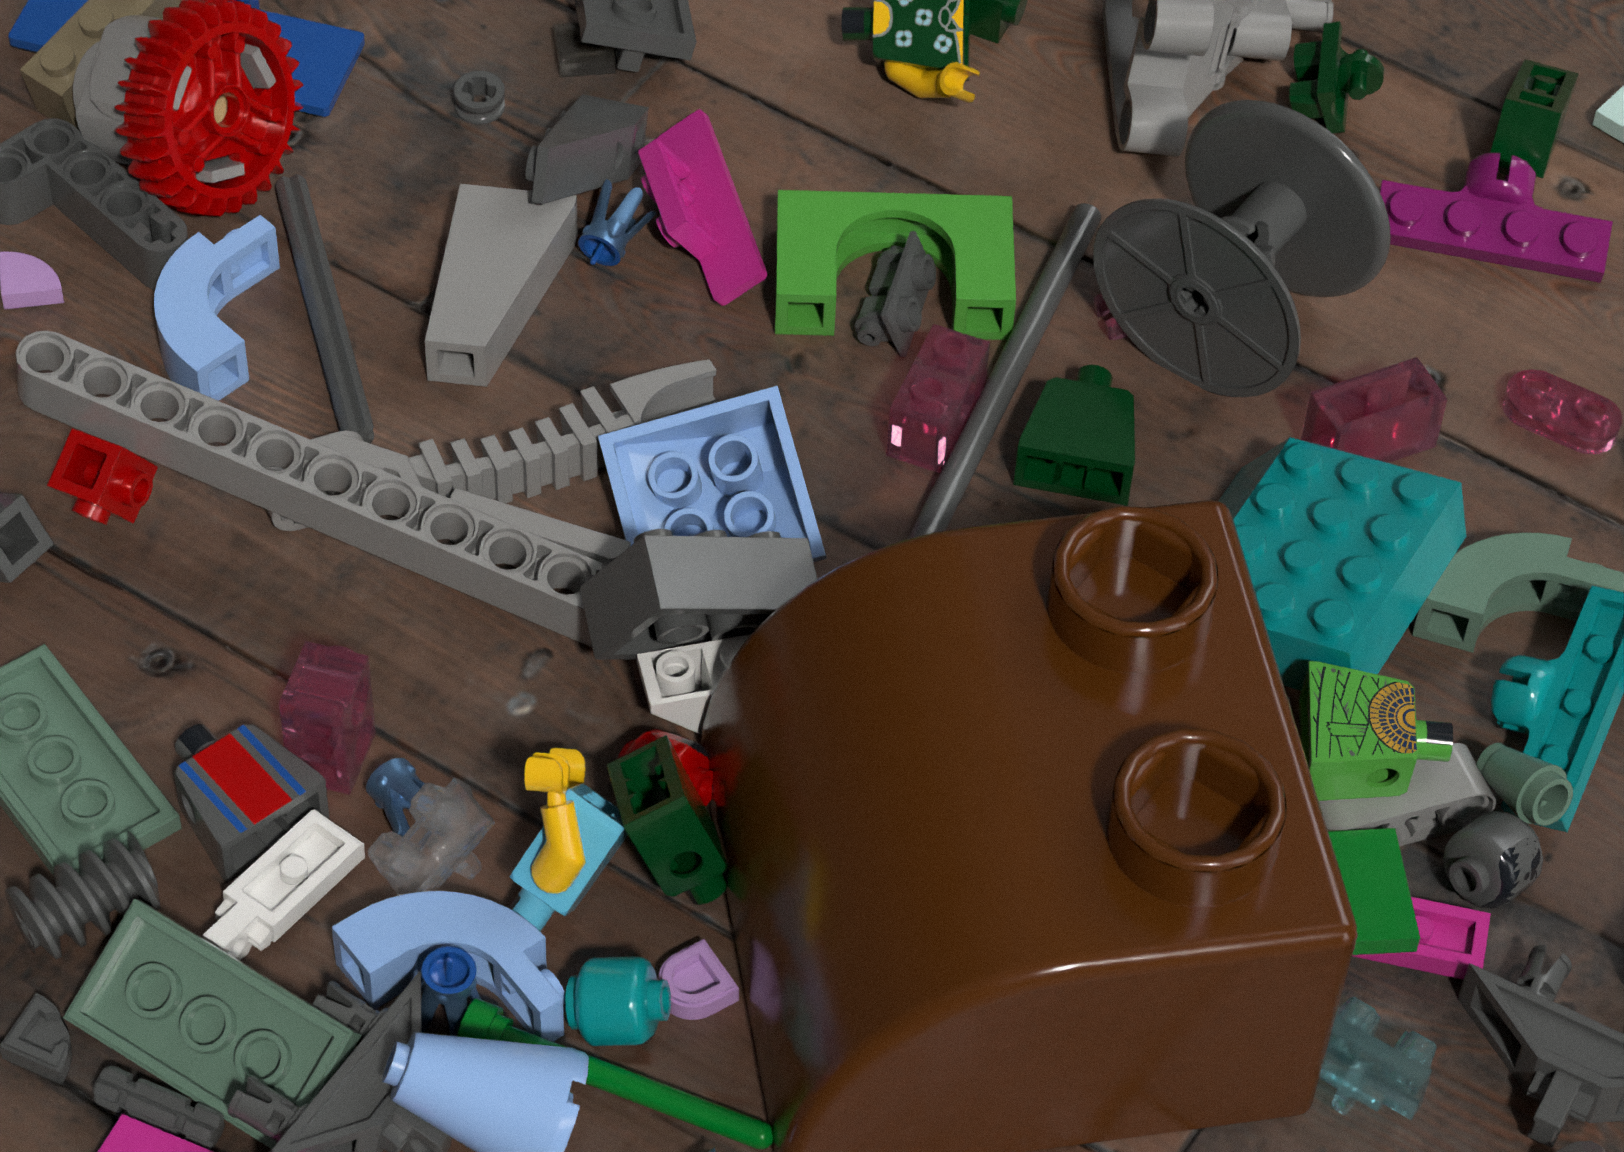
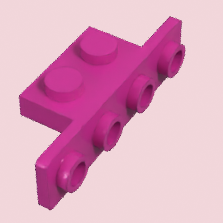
(701, 206)

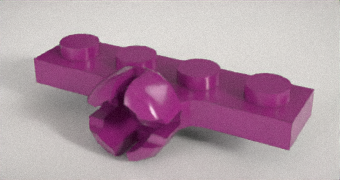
(1497, 223)

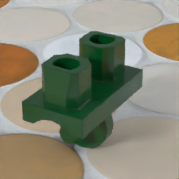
(1330, 76)

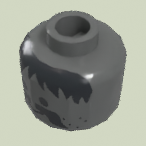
(1493, 859)

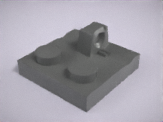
(638, 28)

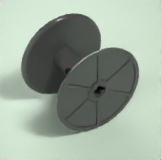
(1271, 216)

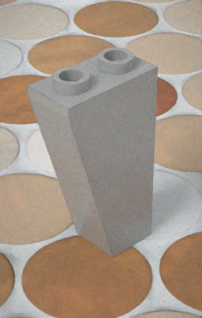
(493, 277)

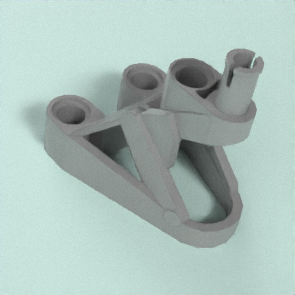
(1183, 52)

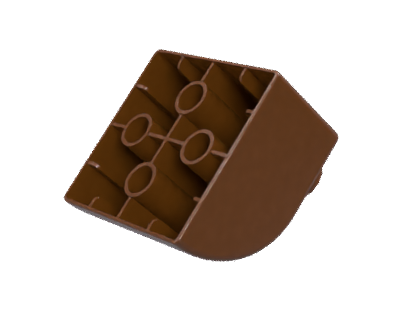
(1026, 843)

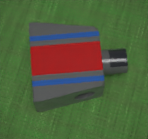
(242, 793)

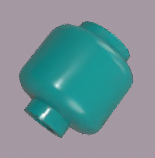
(617, 1001)

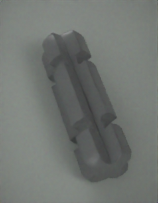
(158, 1107)

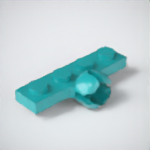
(1569, 699)

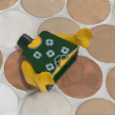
(917, 43)

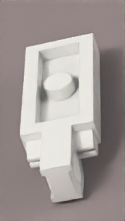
(283, 885)

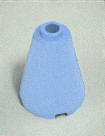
(489, 1090)

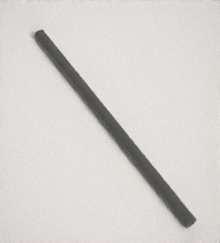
(1007, 373)

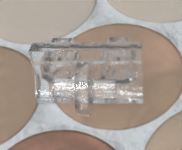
(437, 844)

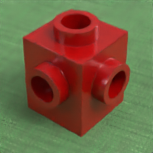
(102, 478)

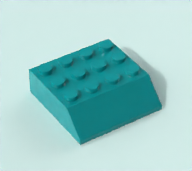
(1341, 551)

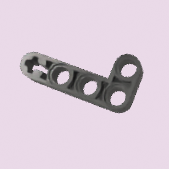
(62, 169)

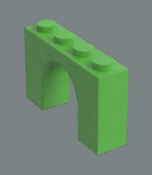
(829, 229)

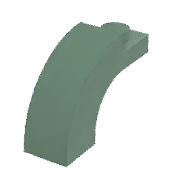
(1508, 577)

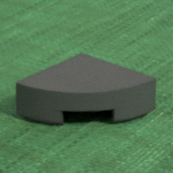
(39, 1041)

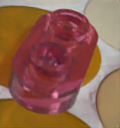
(1562, 411)

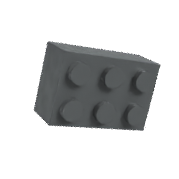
(691, 589)

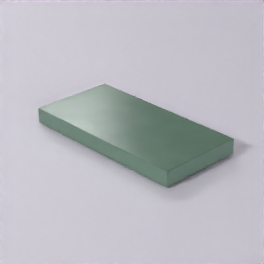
(67, 771)
(205, 1017)

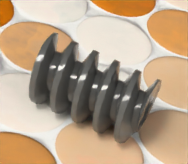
(84, 896)

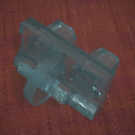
(1372, 1070)

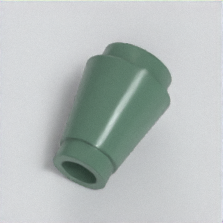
(1528, 785)

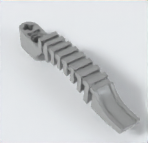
(539, 464)

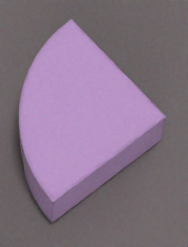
(27, 281)

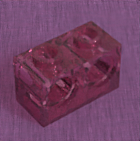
(329, 713)

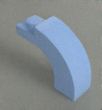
(190, 293)
(390, 939)

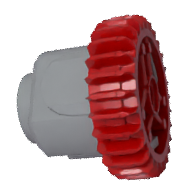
(192, 102)

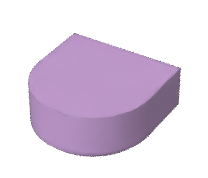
(698, 982)

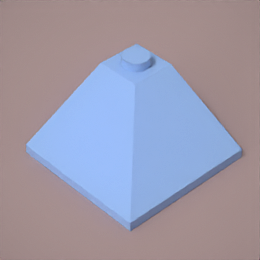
(713, 470)

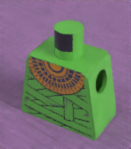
(1364, 733)

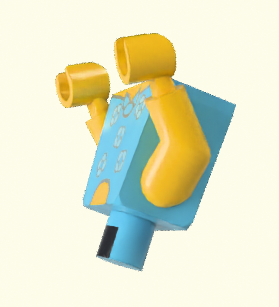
(574, 843)

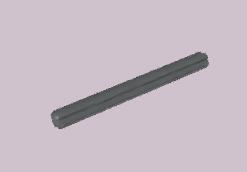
(323, 307)

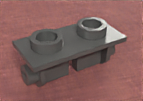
(897, 296)

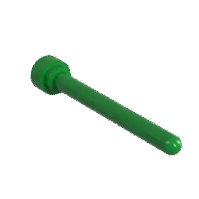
(487, 1021)

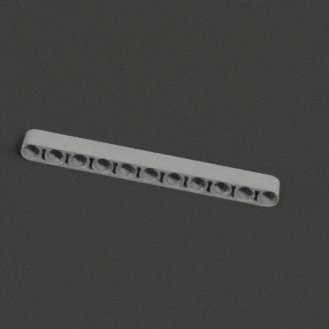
(299, 488)

